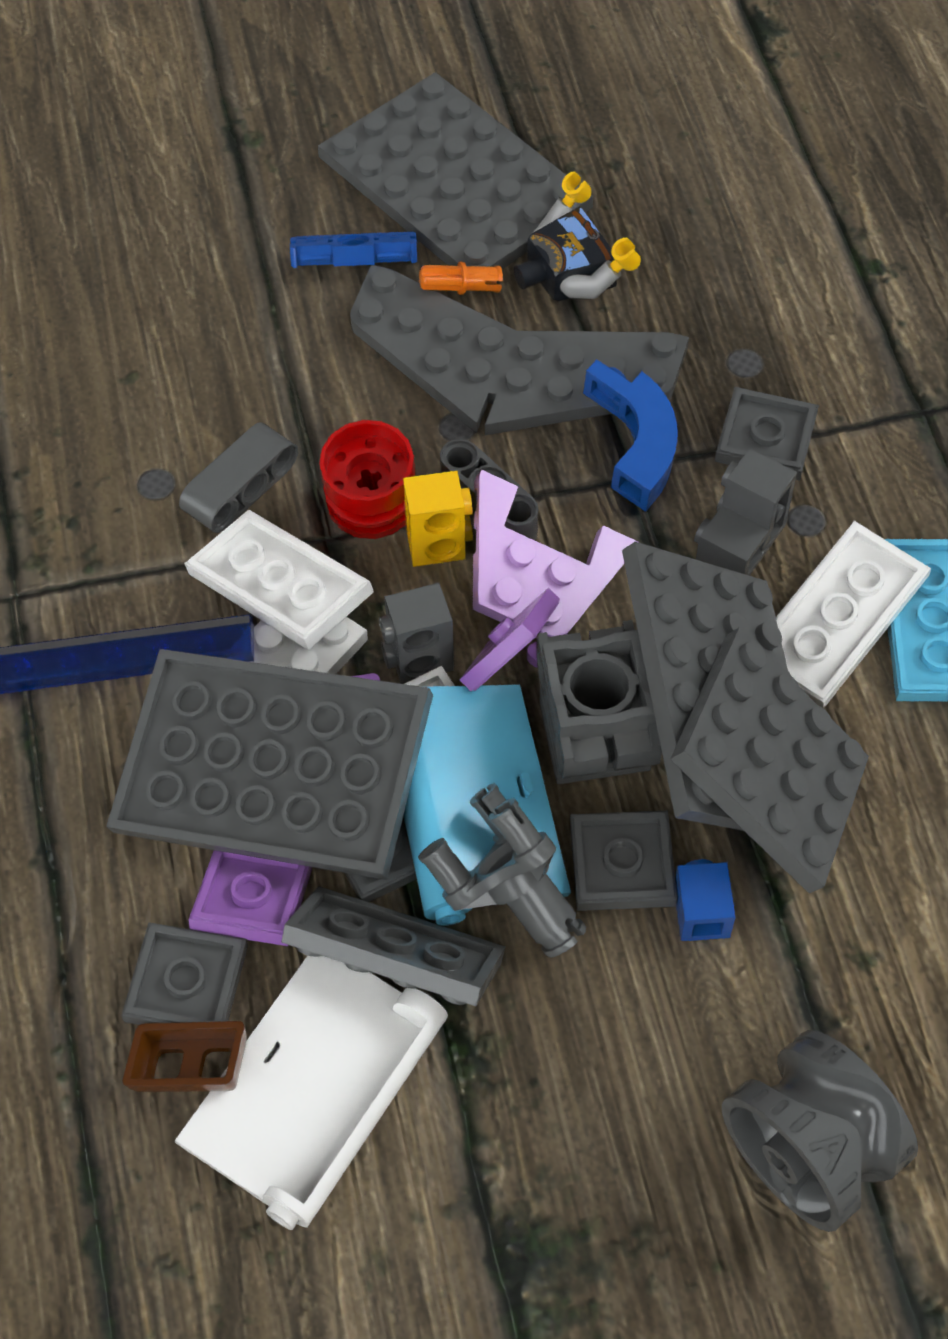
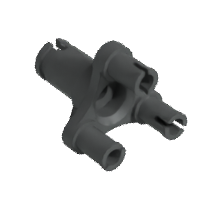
(509, 874)

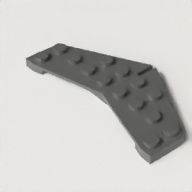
(477, 361)

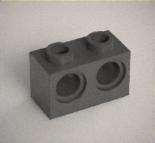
(417, 632)

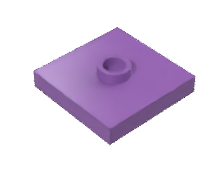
(509, 639)
(248, 897)

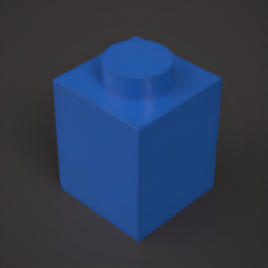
(704, 900)

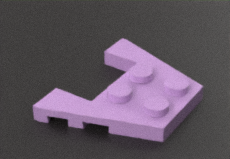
(517, 569)

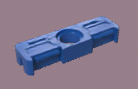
(353, 249)

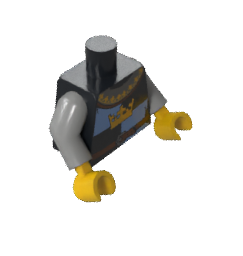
(570, 252)

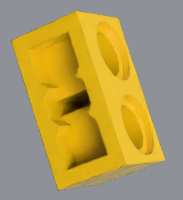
(437, 518)

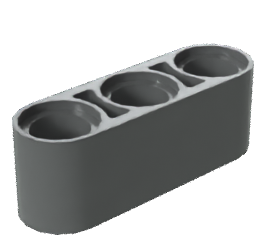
(469, 460)
(238, 477)

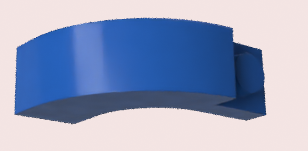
(652, 422)

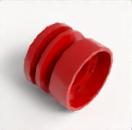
(364, 478)

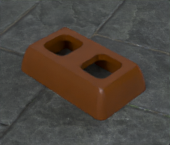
(193, 1040)

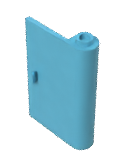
(464, 748)

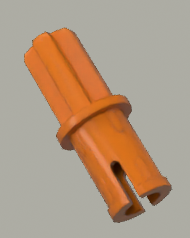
(461, 278)

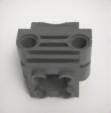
(597, 704)

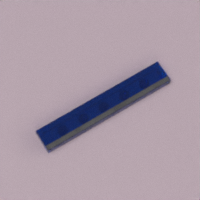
(120, 653)

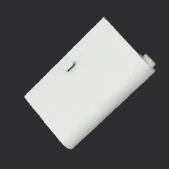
(319, 1094)

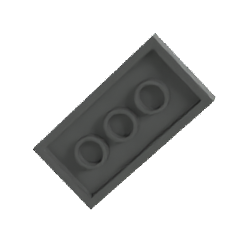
(394, 946)

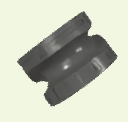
(820, 1130)

